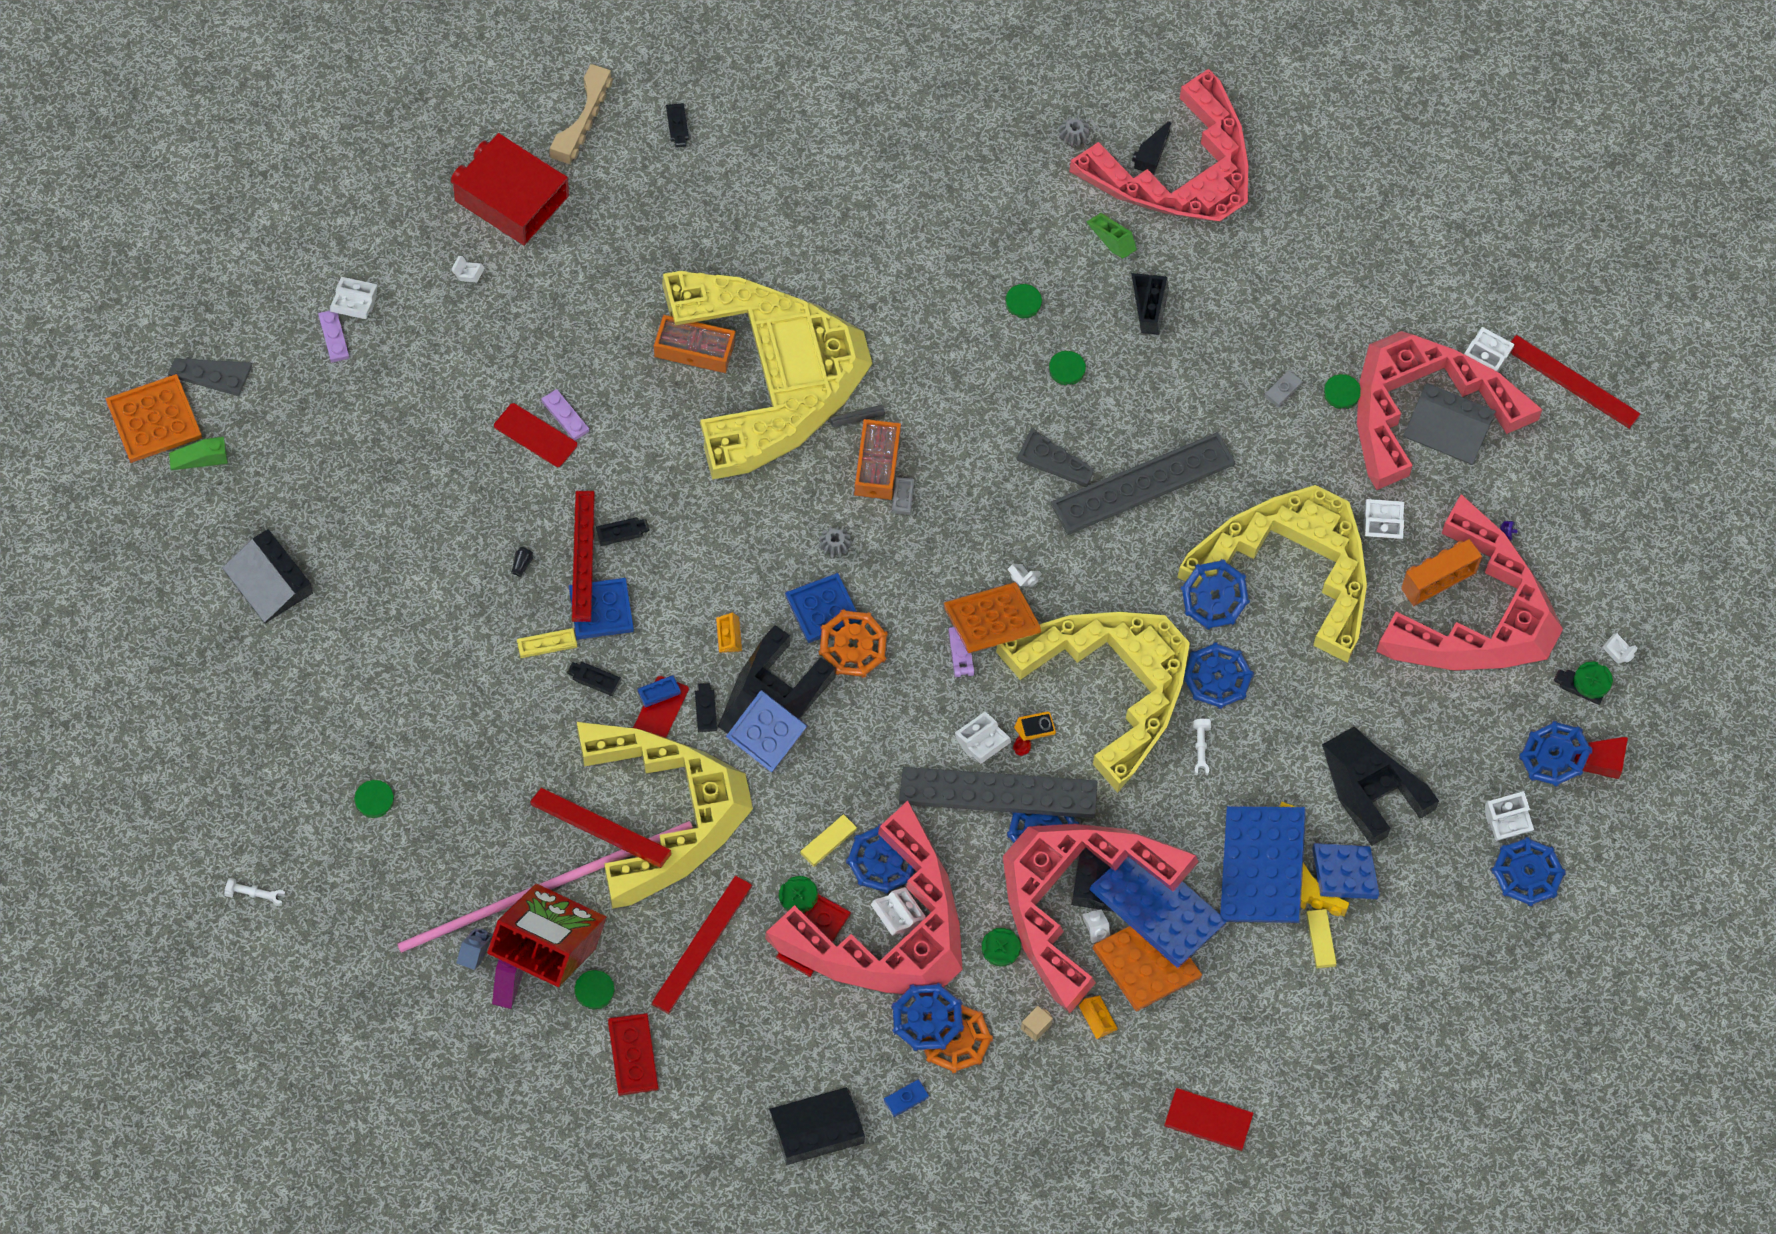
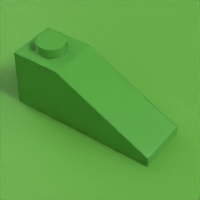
(1114, 236)
(199, 454)

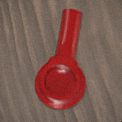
(1022, 747)

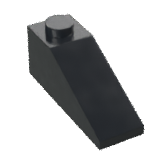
(1151, 150)

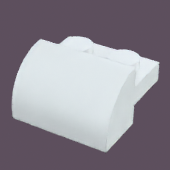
(354, 298)
(1489, 349)
(1384, 519)
(982, 738)
(1509, 816)
(898, 912)

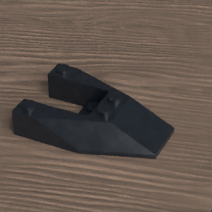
(756, 677)
(1367, 772)

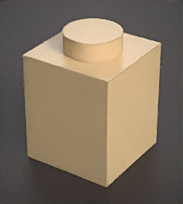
(1037, 1023)

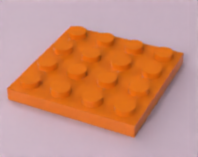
(153, 418)
(992, 617)
(1141, 969)

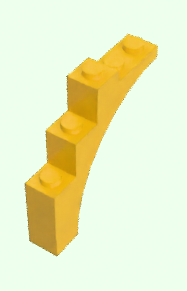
(1311, 892)

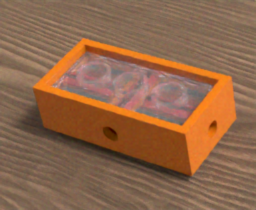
(695, 344)
(877, 459)

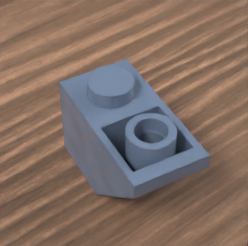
(474, 948)

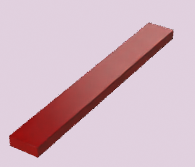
(1574, 382)
(583, 556)
(601, 827)
(701, 944)

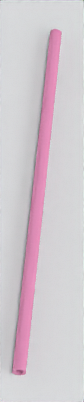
(510, 901)

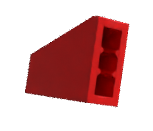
(1606, 757)

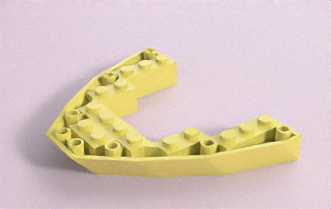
(1316, 522)
(1148, 647)
(717, 796)

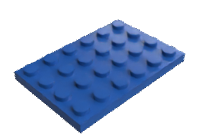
(1263, 864)
(1169, 920)

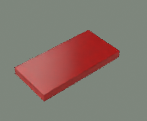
(828, 919)
(632, 1054)
(1208, 1119)

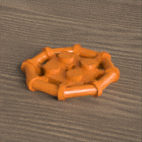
(857, 633)
(963, 1044)

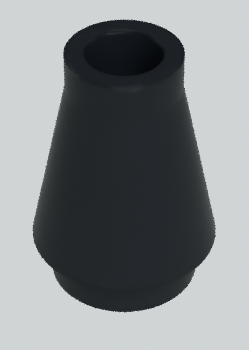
(521, 561)

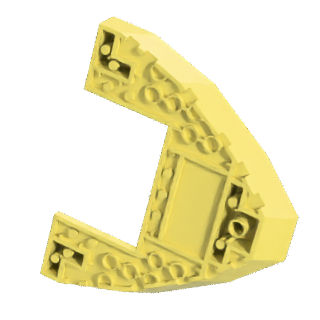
(805, 355)

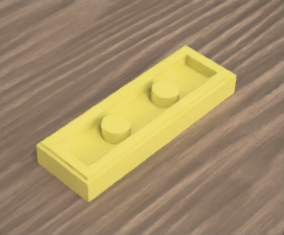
(546, 643)
(828, 840)
(1321, 938)

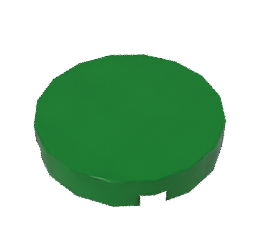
(1023, 301)
(1067, 367)
(1342, 391)
(1593, 680)
(374, 798)
(798, 892)
(1001, 947)
(594, 989)

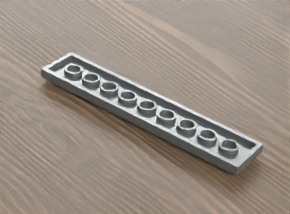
(1142, 483)
(998, 792)

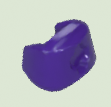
(1507, 528)

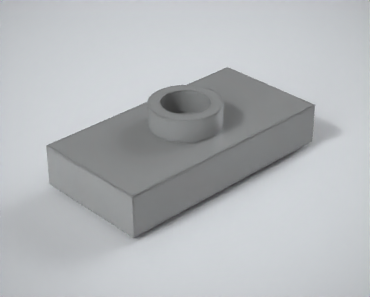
(1283, 388)
(903, 496)

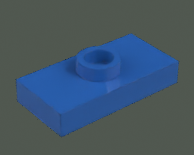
(659, 691)
(906, 1098)

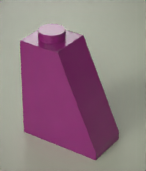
(506, 984)

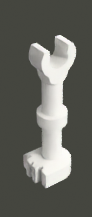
(1201, 726)
(232, 887)

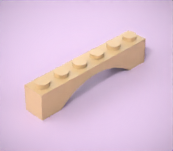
(566, 143)

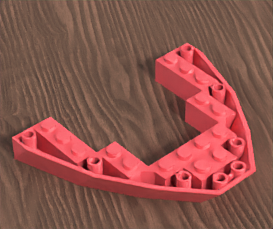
(1207, 196)
(1404, 359)
(1525, 631)
(1039, 861)
(923, 957)

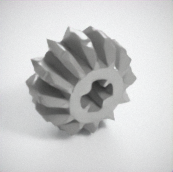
(1074, 131)
(834, 547)

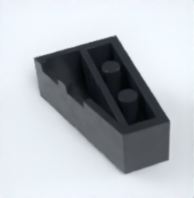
(1150, 298)

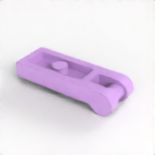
(960, 655)

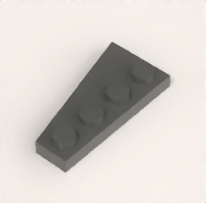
(213, 374)
(1048, 457)

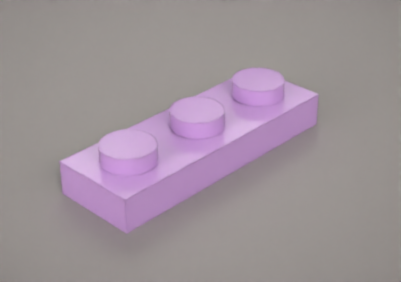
(333, 336)
(565, 415)

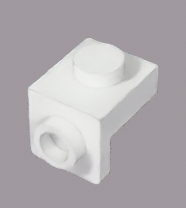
(467, 271)
(1022, 576)
(1619, 649)
(1097, 925)

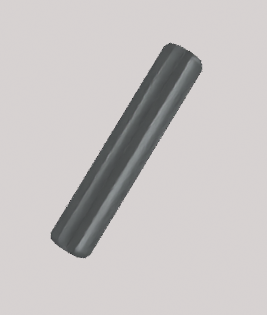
(857, 415)

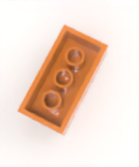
(1441, 572)

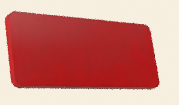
(535, 435)
(661, 716)

